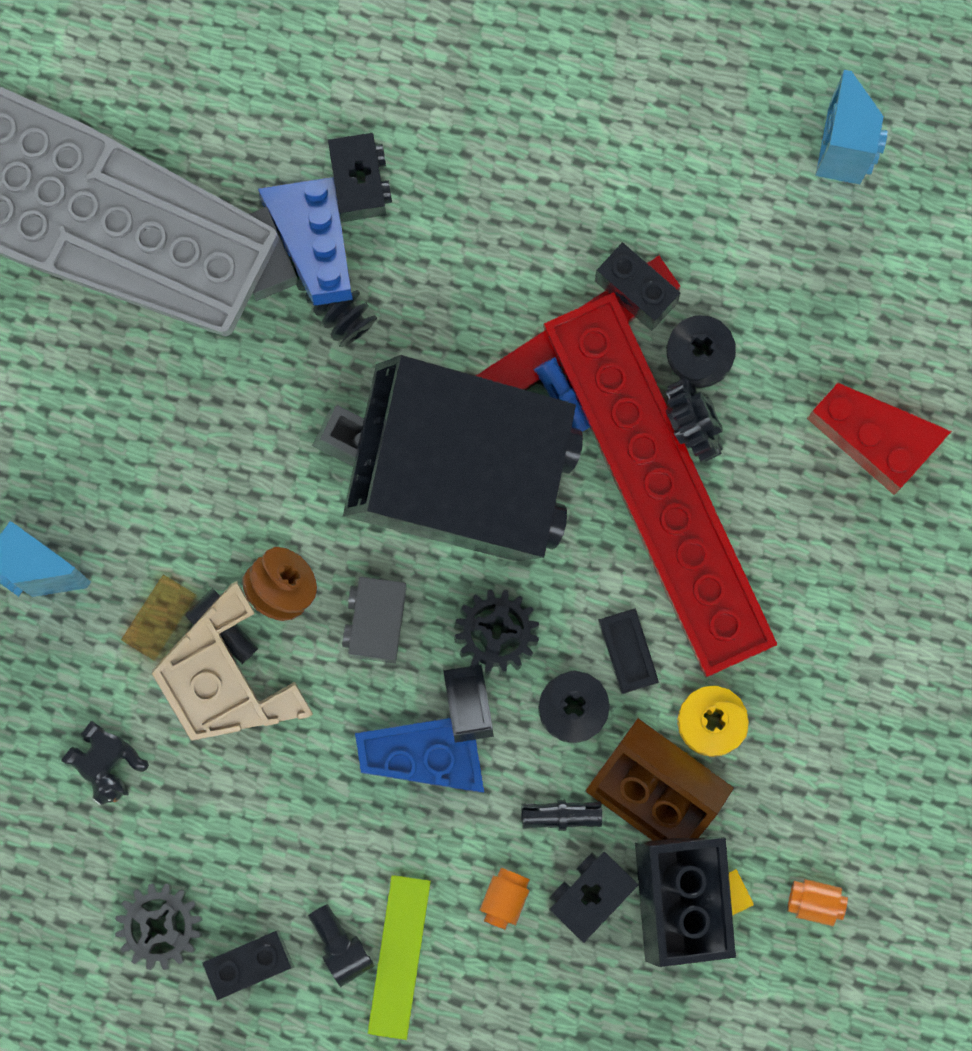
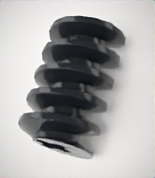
(343, 316)

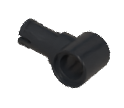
(234, 637)
(343, 952)

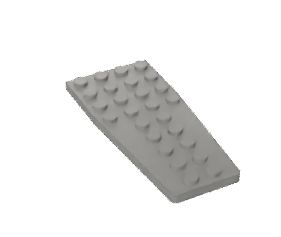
(122, 222)

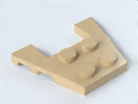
(208, 684)

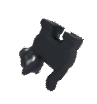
(100, 759)

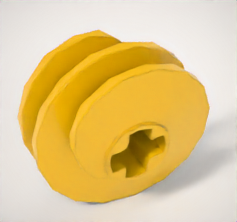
(692, 721)

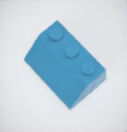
(851, 133)
(33, 567)

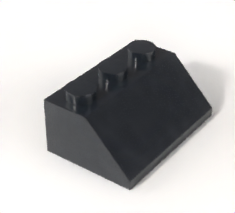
(685, 900)

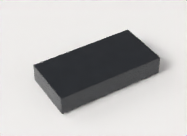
(628, 651)
(468, 703)

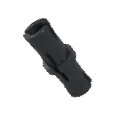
(561, 815)

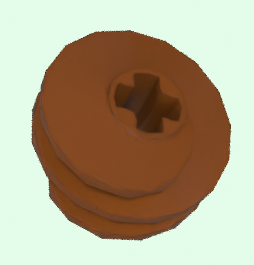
(280, 584)

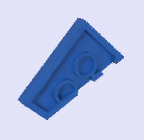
(421, 755)

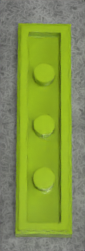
(399, 957)

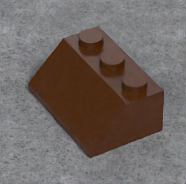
(658, 786)

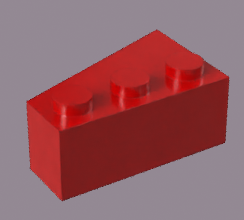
(877, 435)

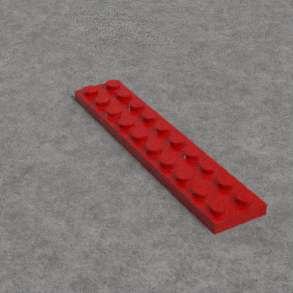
(659, 485)

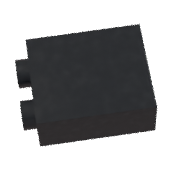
(463, 460)

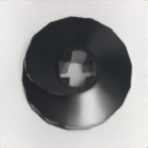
(698, 331)
(571, 727)

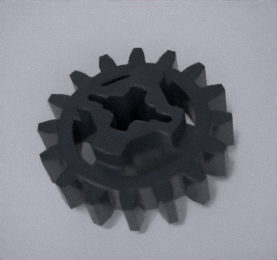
(694, 420)
(482, 628)

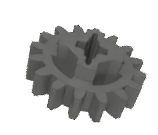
(143, 917)

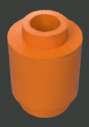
(505, 898)
(817, 902)

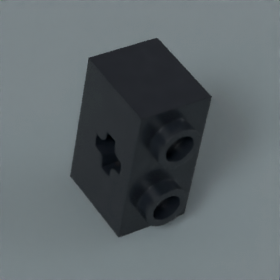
(353, 155)
(637, 286)
(614, 888)
(248, 965)

